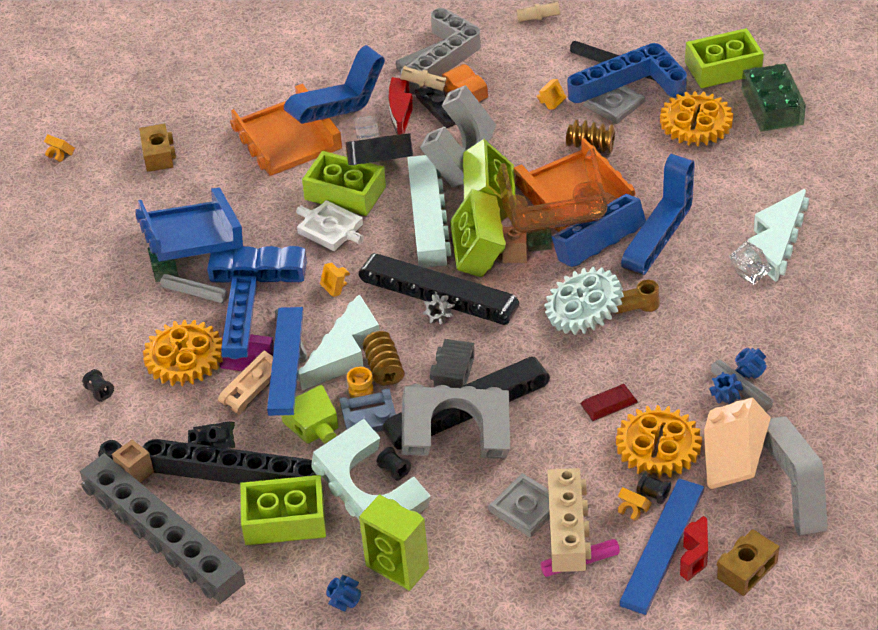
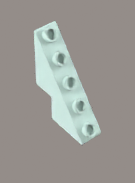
(777, 230)
(341, 347)

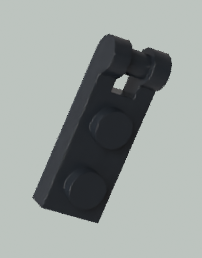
(434, 104)

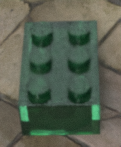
(773, 97)

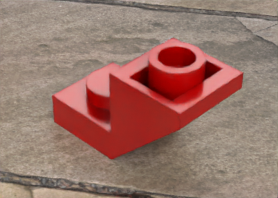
(697, 545)

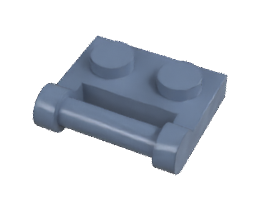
(373, 416)

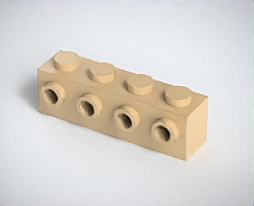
(566, 520)

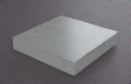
(615, 104)
(523, 505)

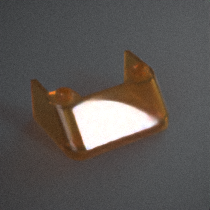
(586, 206)

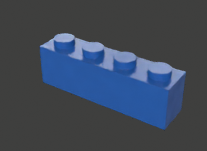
(590, 238)

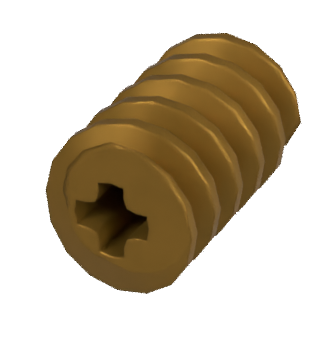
(596, 137)
(383, 358)

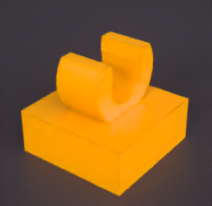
(552, 94)
(57, 146)
(333, 279)
(634, 501)

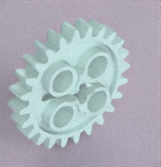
(584, 300)

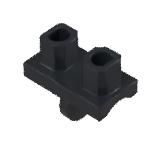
(213, 435)

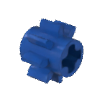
(750, 363)
(726, 388)
(343, 593)

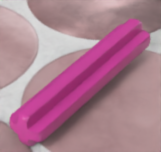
(598, 552)

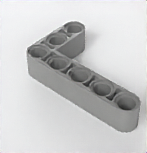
(460, 42)
(804, 471)

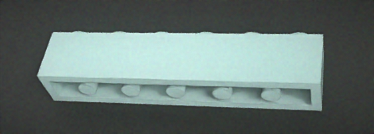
(427, 212)

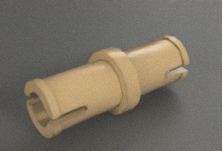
(538, 12)
(423, 78)

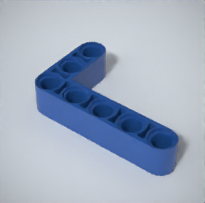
(627, 68)
(341, 98)
(668, 214)

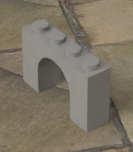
(473, 125)
(486, 406)

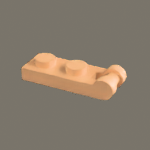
(248, 383)

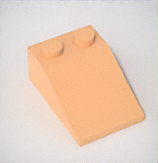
(734, 442)

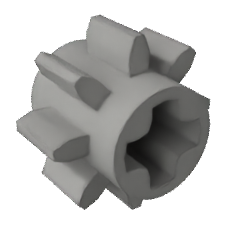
(432, 311)

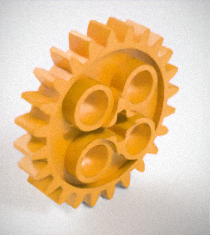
(711, 123)
(183, 352)
(676, 447)

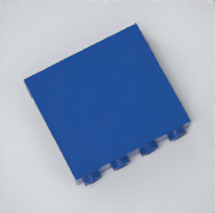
(191, 228)

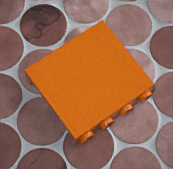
(281, 140)
(559, 178)

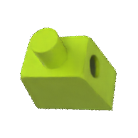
(313, 416)

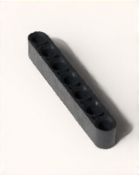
(424, 282)
(517, 378)
(222, 463)

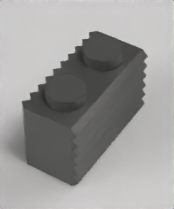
(453, 363)

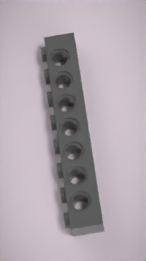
(162, 528)

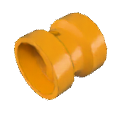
(359, 382)

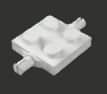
(330, 225)

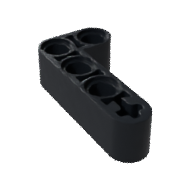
(379, 149)

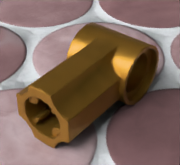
(643, 297)

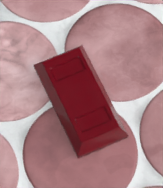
(608, 402)

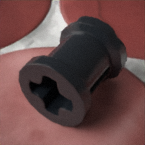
(97, 385)
(393, 463)
(653, 487)

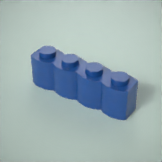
(265, 263)

